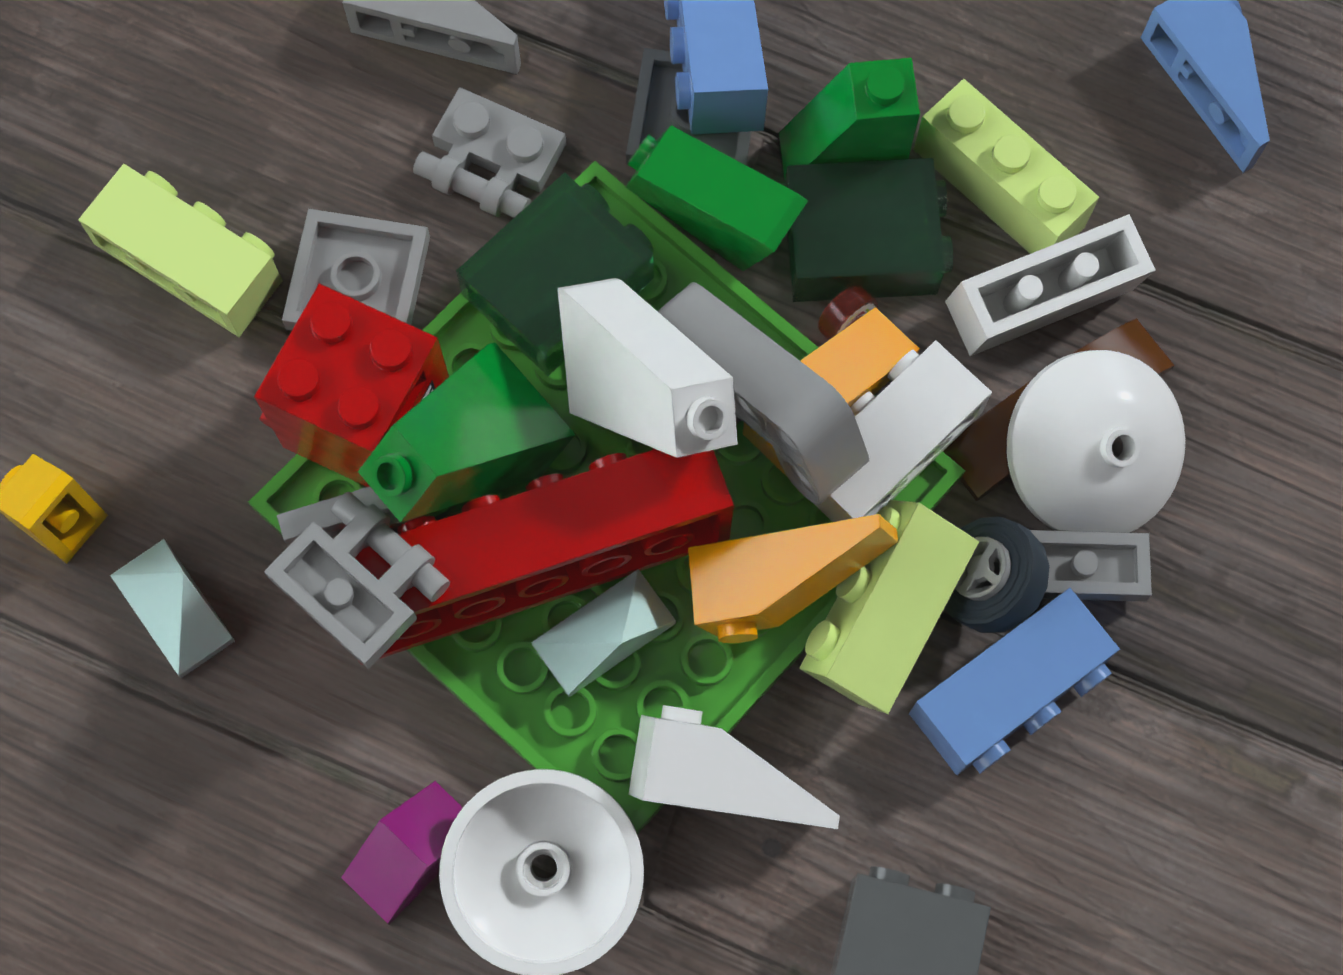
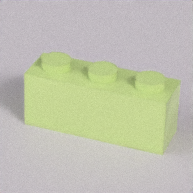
(1003, 170)
(182, 248)
(889, 608)

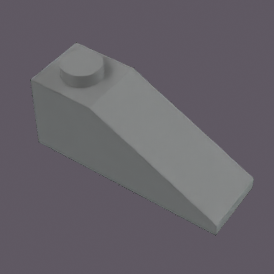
(440, 27)

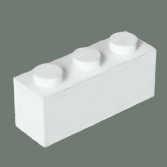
(1049, 285)
(907, 428)

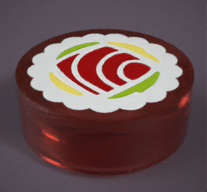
(845, 310)

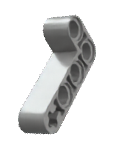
(775, 394)

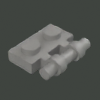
(494, 139)
(342, 593)

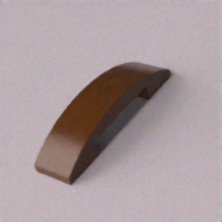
(983, 444)

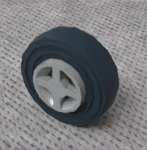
(1004, 600)

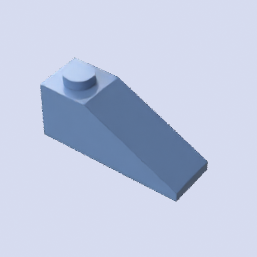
(1213, 64)

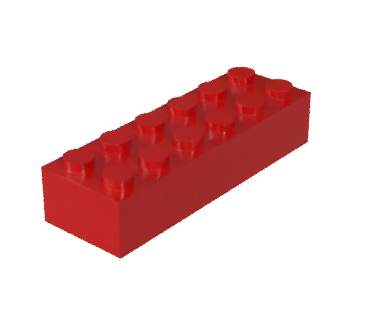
(561, 538)

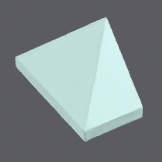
(172, 608)
(603, 633)

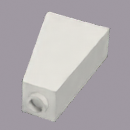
(641, 372)

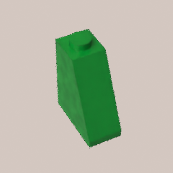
(857, 117)
(714, 196)

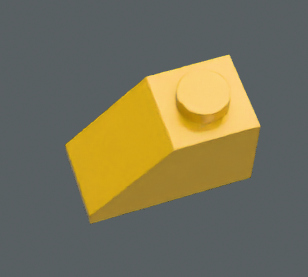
(49, 507)

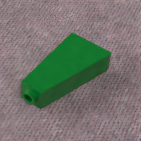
(466, 439)

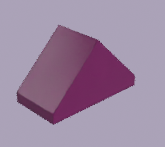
(403, 852)

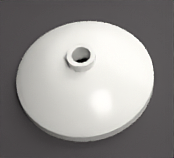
(1065, 438)
(535, 921)

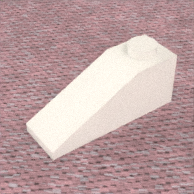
(711, 770)

